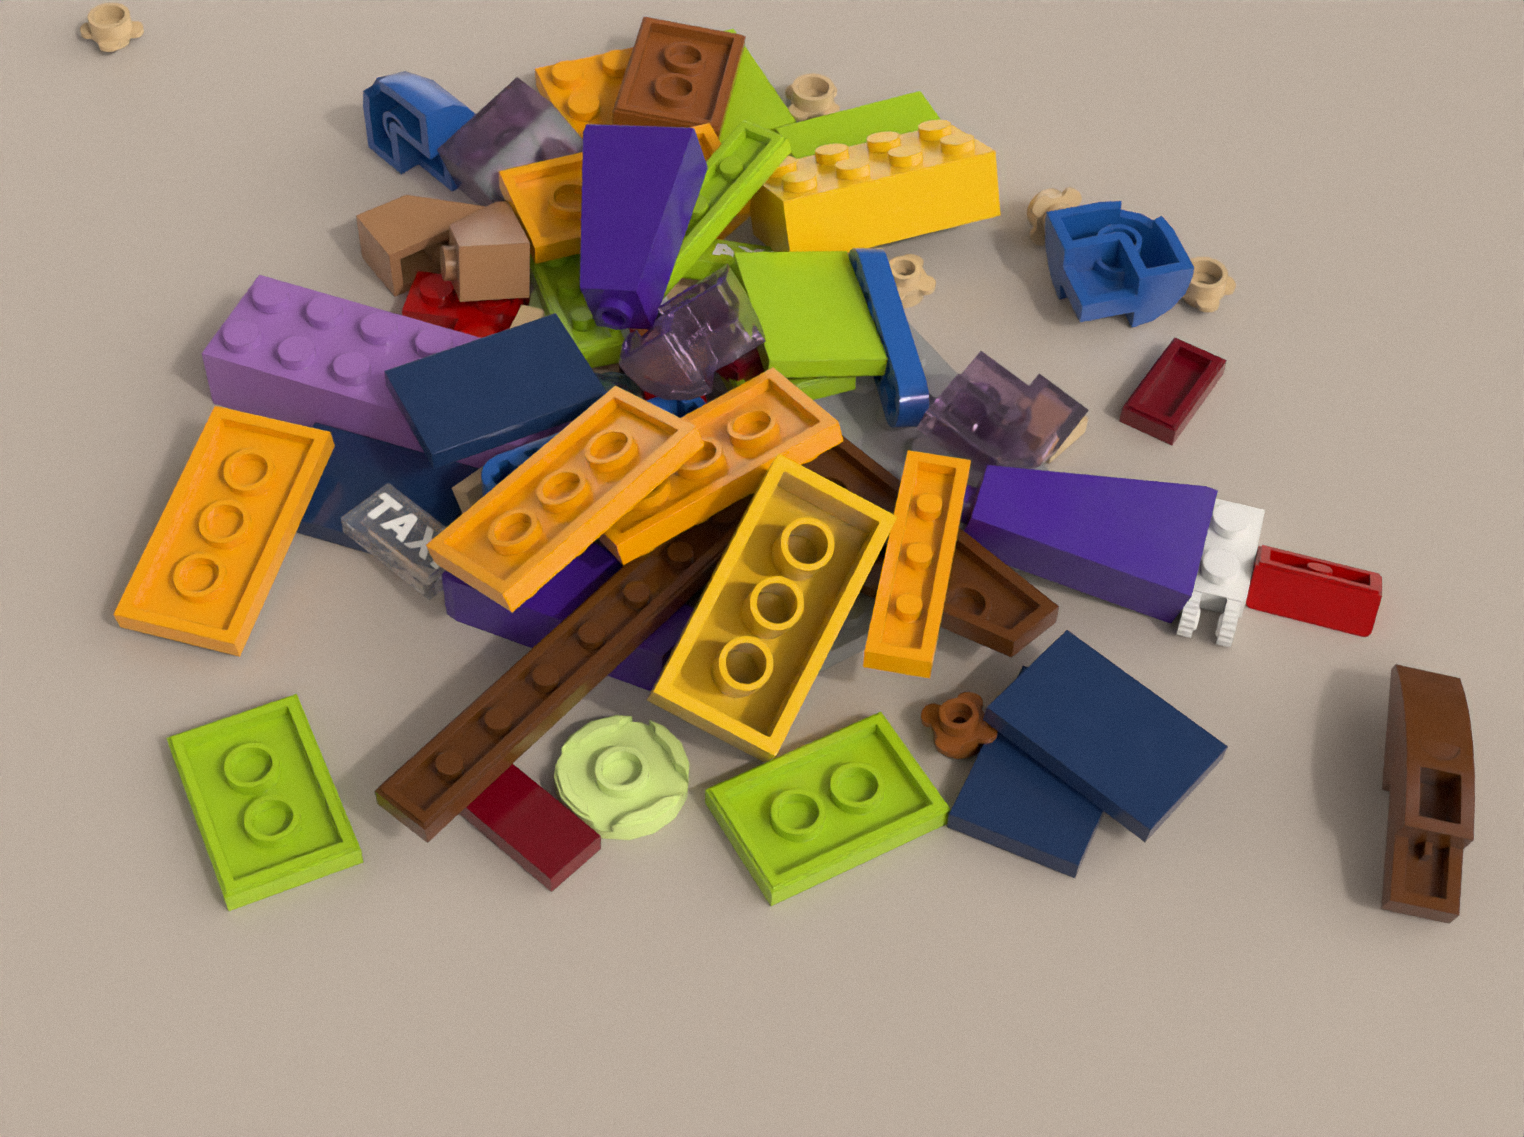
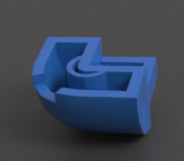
(410, 120)
(1115, 262)

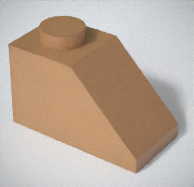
(407, 237)
(487, 255)

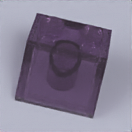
(505, 134)

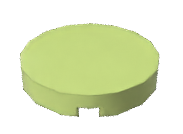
(622, 776)

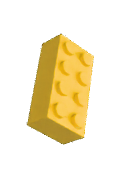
(877, 191)
(772, 609)

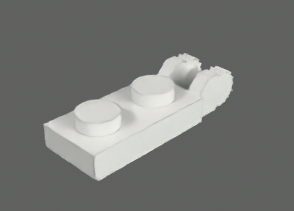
(1224, 569)

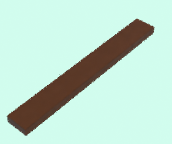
(553, 677)

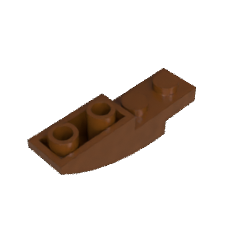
(1430, 795)

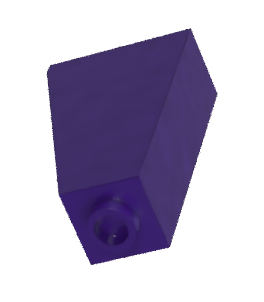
(634, 217)
(1095, 533)
(556, 602)

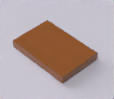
(679, 76)

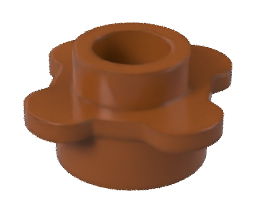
(958, 726)

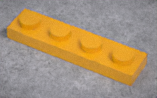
(917, 565)

